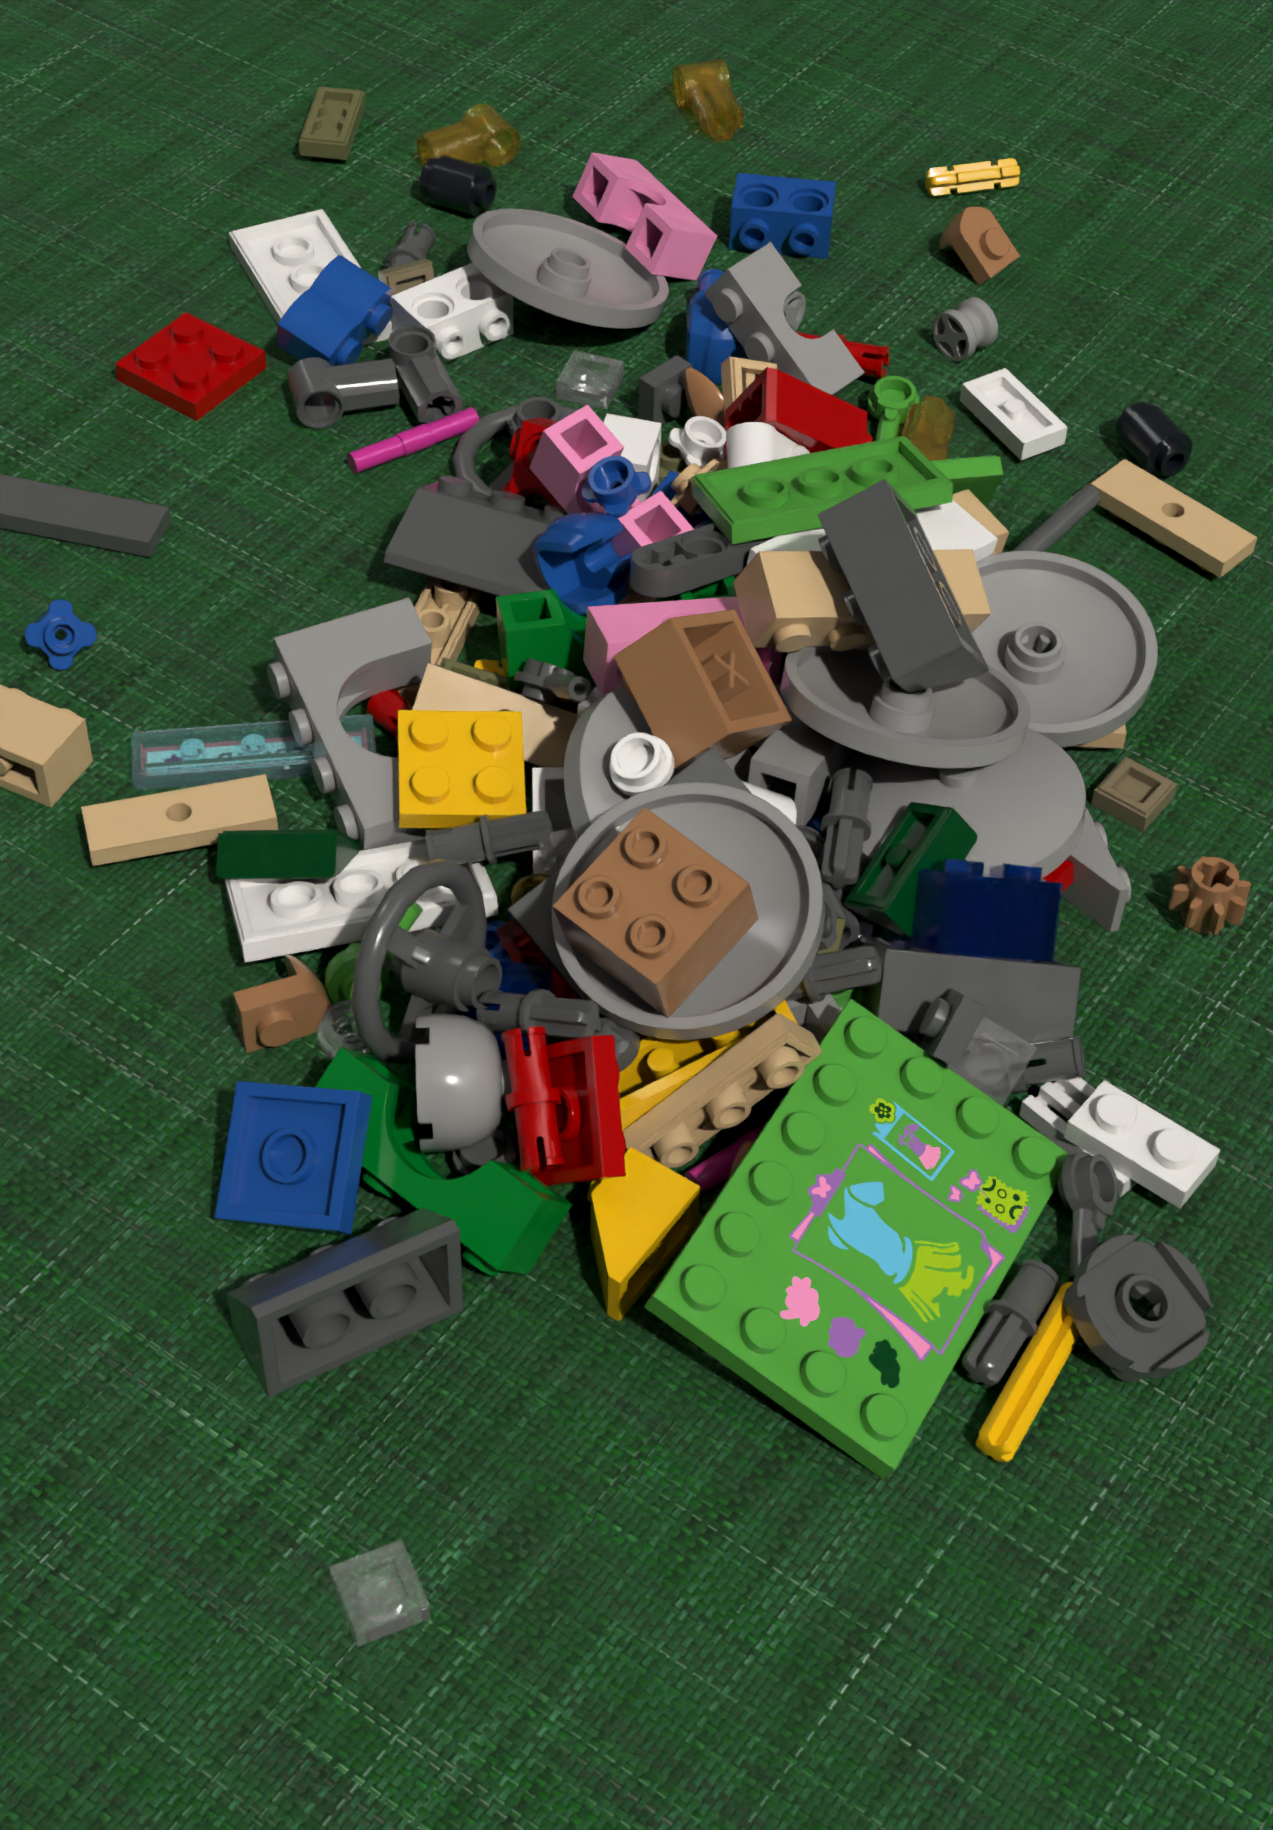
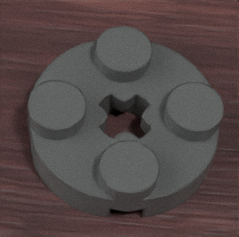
(1112, 1328)

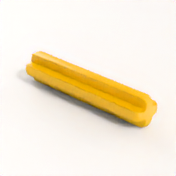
(1029, 1382)

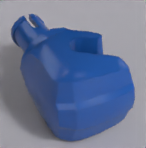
(708, 336)
(580, 561)

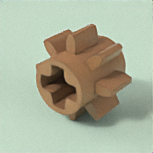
(1209, 895)

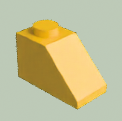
(638, 1226)

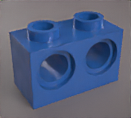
(782, 211)

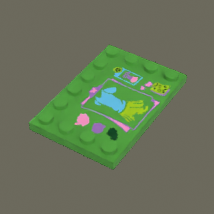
(861, 1238)

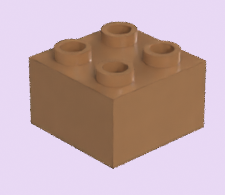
(702, 686)
(656, 912)

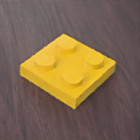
(459, 767)

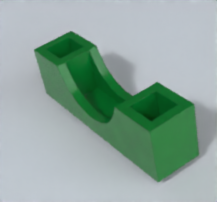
(546, 630)
(498, 1209)

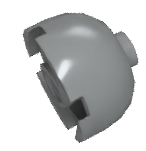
(459, 1082)

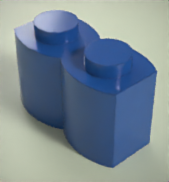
(336, 314)

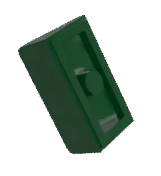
(917, 841)
(283, 854)

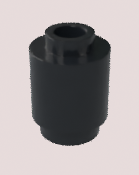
(458, 185)
(1153, 440)

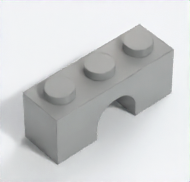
(752, 306)

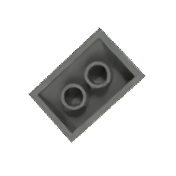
(472, 537)
(899, 591)
(1021, 995)
(349, 1299)

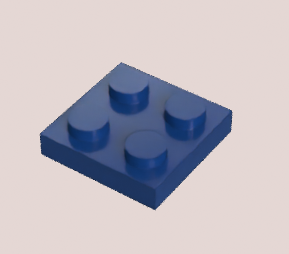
(294, 1157)

